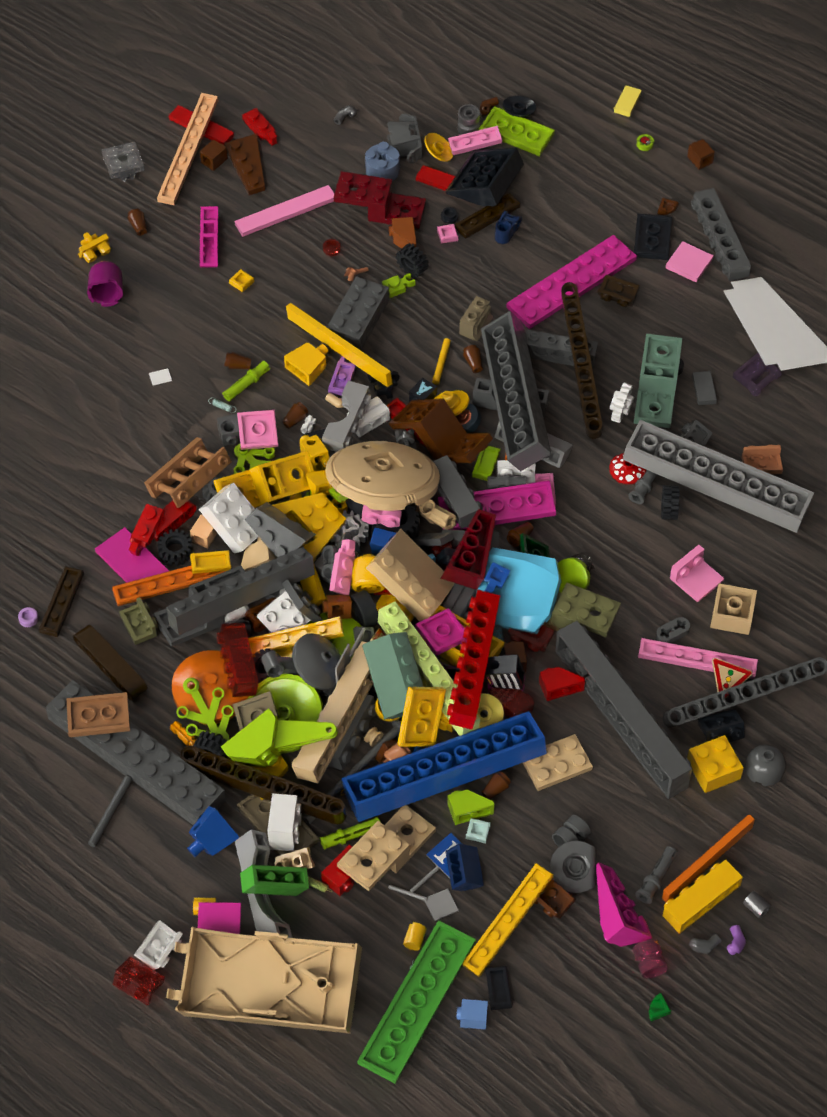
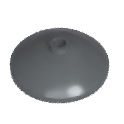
(316, 661)

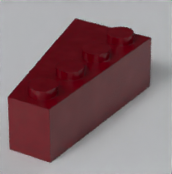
(471, 555)

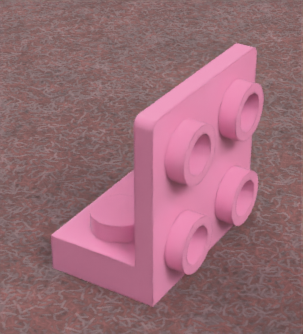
(695, 575)

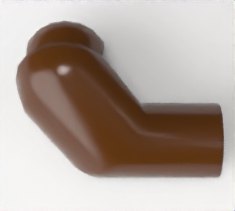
(487, 104)

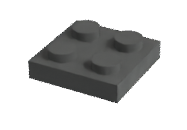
(302, 601)

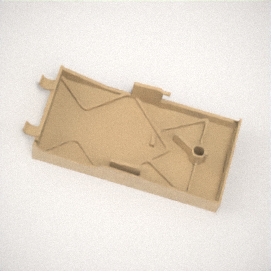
(268, 980)

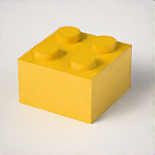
(715, 764)

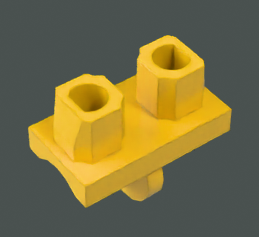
(92, 243)

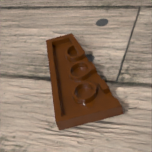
(247, 162)

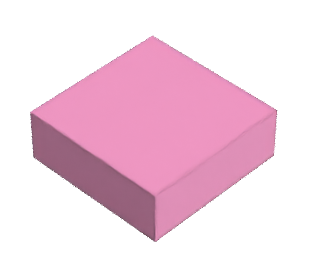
(447, 233)

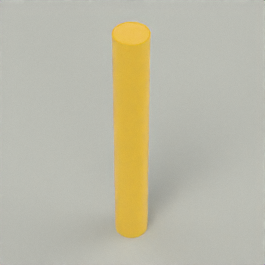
(441, 361)

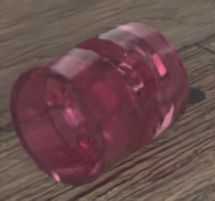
(650, 958)

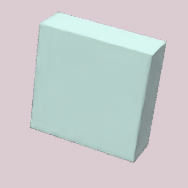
(478, 830)

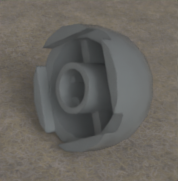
(765, 765)

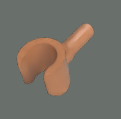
(351, 272)

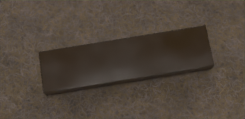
(486, 216)
(61, 601)

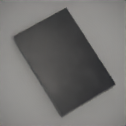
(653, 236)

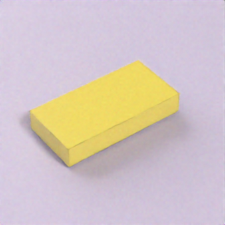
(627, 101)

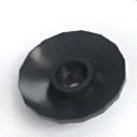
(519, 106)

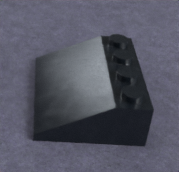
(486, 176)

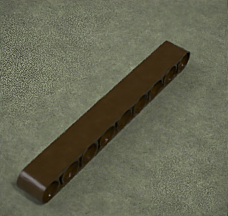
(581, 368)
(257, 777)

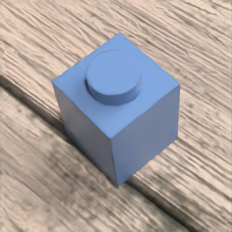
(472, 1014)

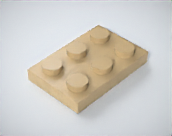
(563, 761)

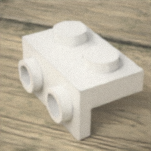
(158, 945)

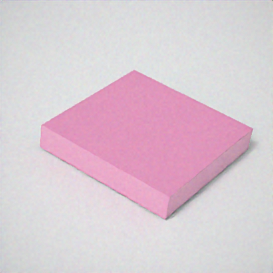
(689, 261)
(257, 429)

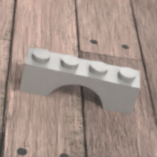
(354, 399)

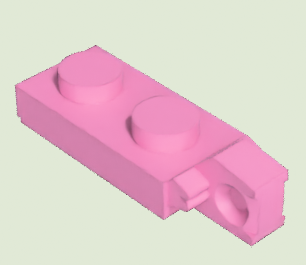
(342, 568)

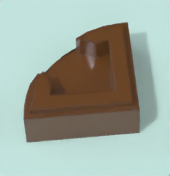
(667, 206)
(384, 747)

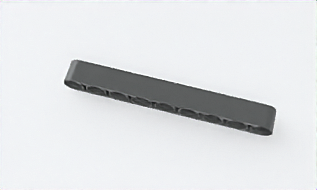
(737, 695)

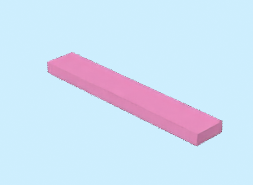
(285, 210)
(691, 656)

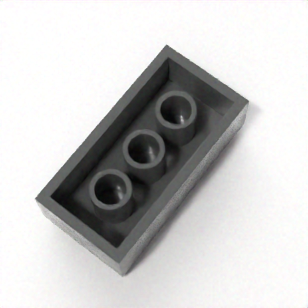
(359, 311)

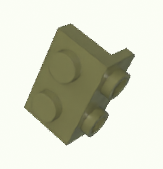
(138, 622)

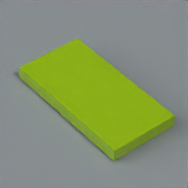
(519, 131)

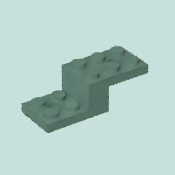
(658, 380)

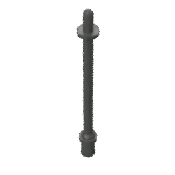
(360, 765)

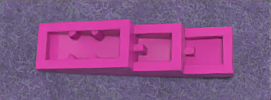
(209, 237)

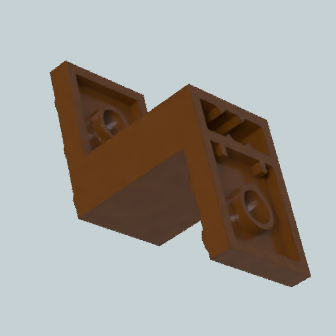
(440, 430)

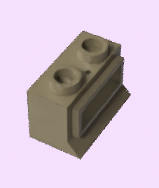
(475, 318)

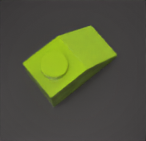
(468, 805)

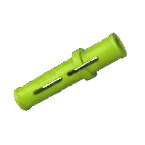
(252, 376)
(330, 840)

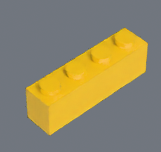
(702, 896)

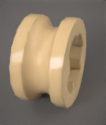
(373, 736)

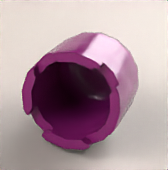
(105, 283)

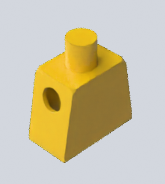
(306, 362)
(315, 449)

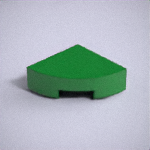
(658, 1008)

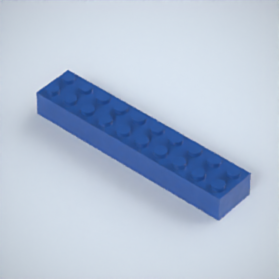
(444, 766)

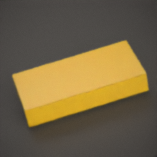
(210, 562)

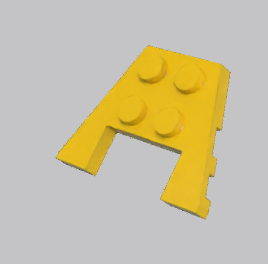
(316, 515)

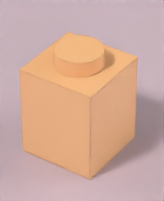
(202, 532)

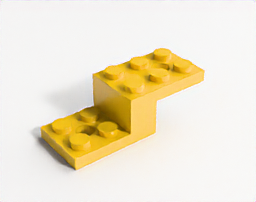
(271, 480)

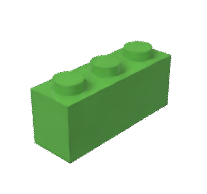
(274, 880)

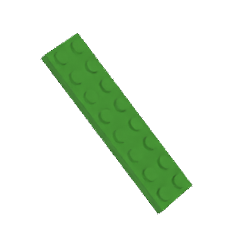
(416, 1002)

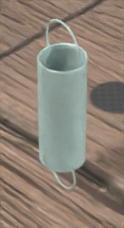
(227, 407)

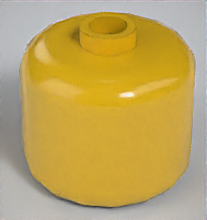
(361, 578)

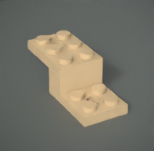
(386, 847)

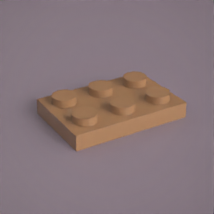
(98, 714)

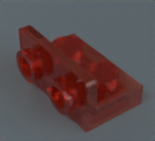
(137, 980)

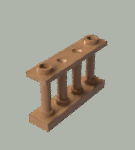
(180, 464)

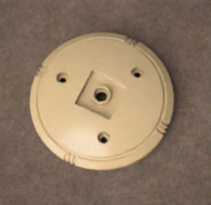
(383, 475)

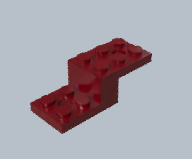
(378, 197)

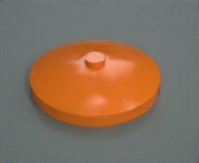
(209, 672)

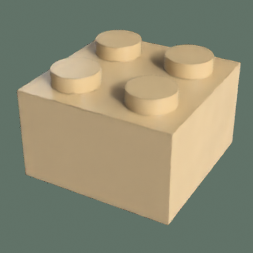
(733, 609)

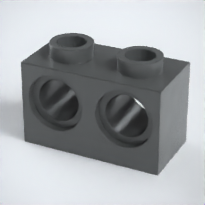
(227, 424)

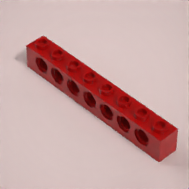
(474, 659)

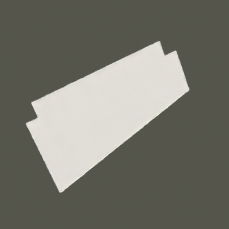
(774, 326)

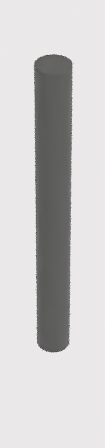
(110, 811)

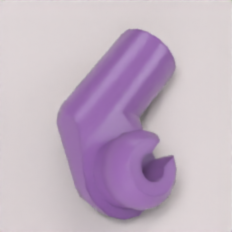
(738, 942)

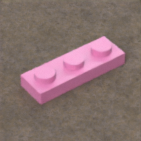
(475, 140)

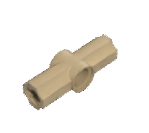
(436, 515)

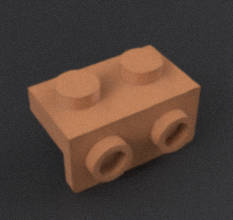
(763, 458)

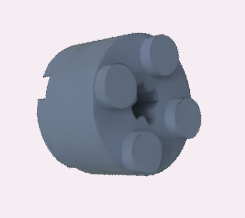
(382, 161)

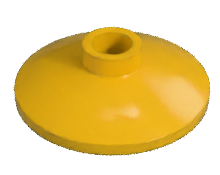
(438, 147)

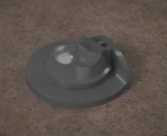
(574, 866)

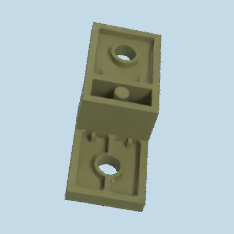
(576, 604)

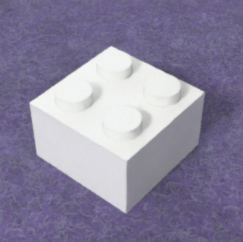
(284, 822)

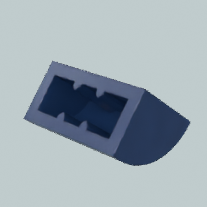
(464, 867)

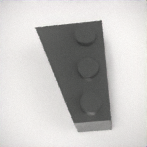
(277, 530)

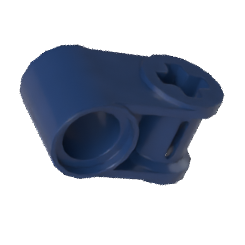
(506, 227)

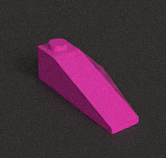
(616, 910)

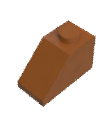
(402, 231)

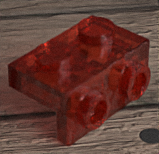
(535, 641)

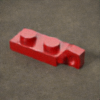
(260, 126)
(145, 528)

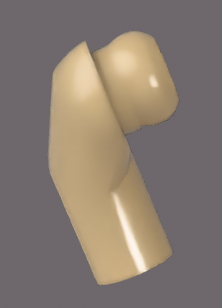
(335, 401)

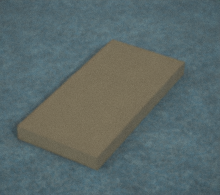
(258, 812)

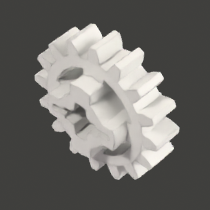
(621, 402)
(355, 526)

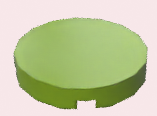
(573, 572)

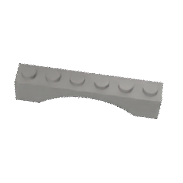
(255, 850)

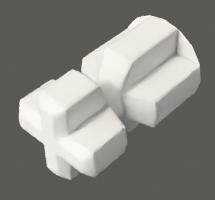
(308, 426)

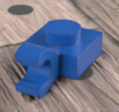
(496, 577)

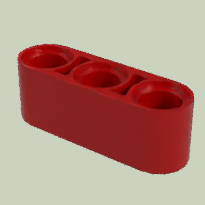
(174, 517)

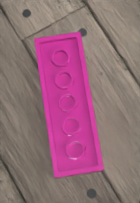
(514, 502)

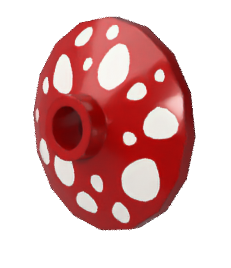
(623, 473)

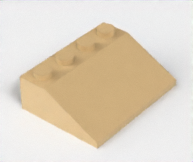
(410, 576)

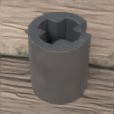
(756, 904)

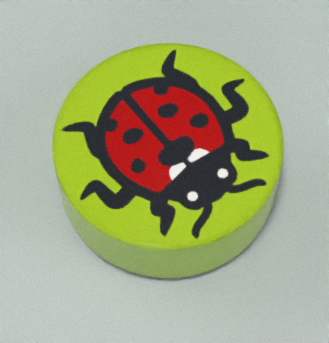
(645, 142)

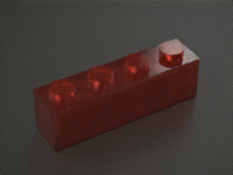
(238, 660)

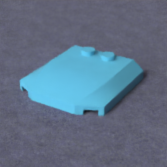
(528, 590)

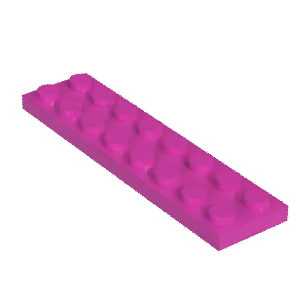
(585, 272)

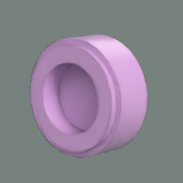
(28, 617)

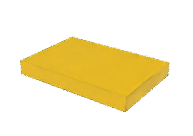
(421, 716)

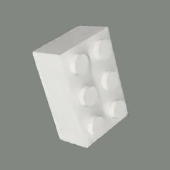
(227, 516)

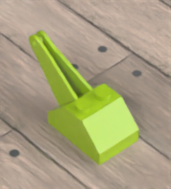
(267, 736)

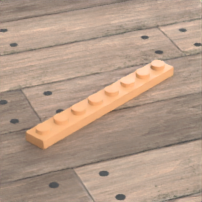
(187, 149)

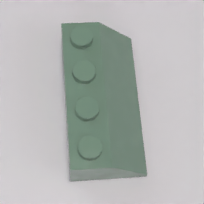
(392, 671)

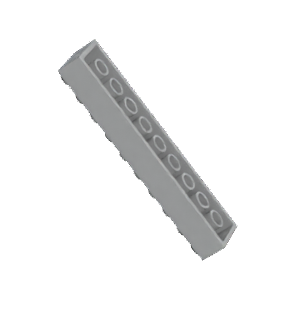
(718, 476)

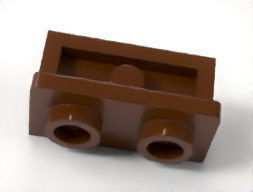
(555, 900)

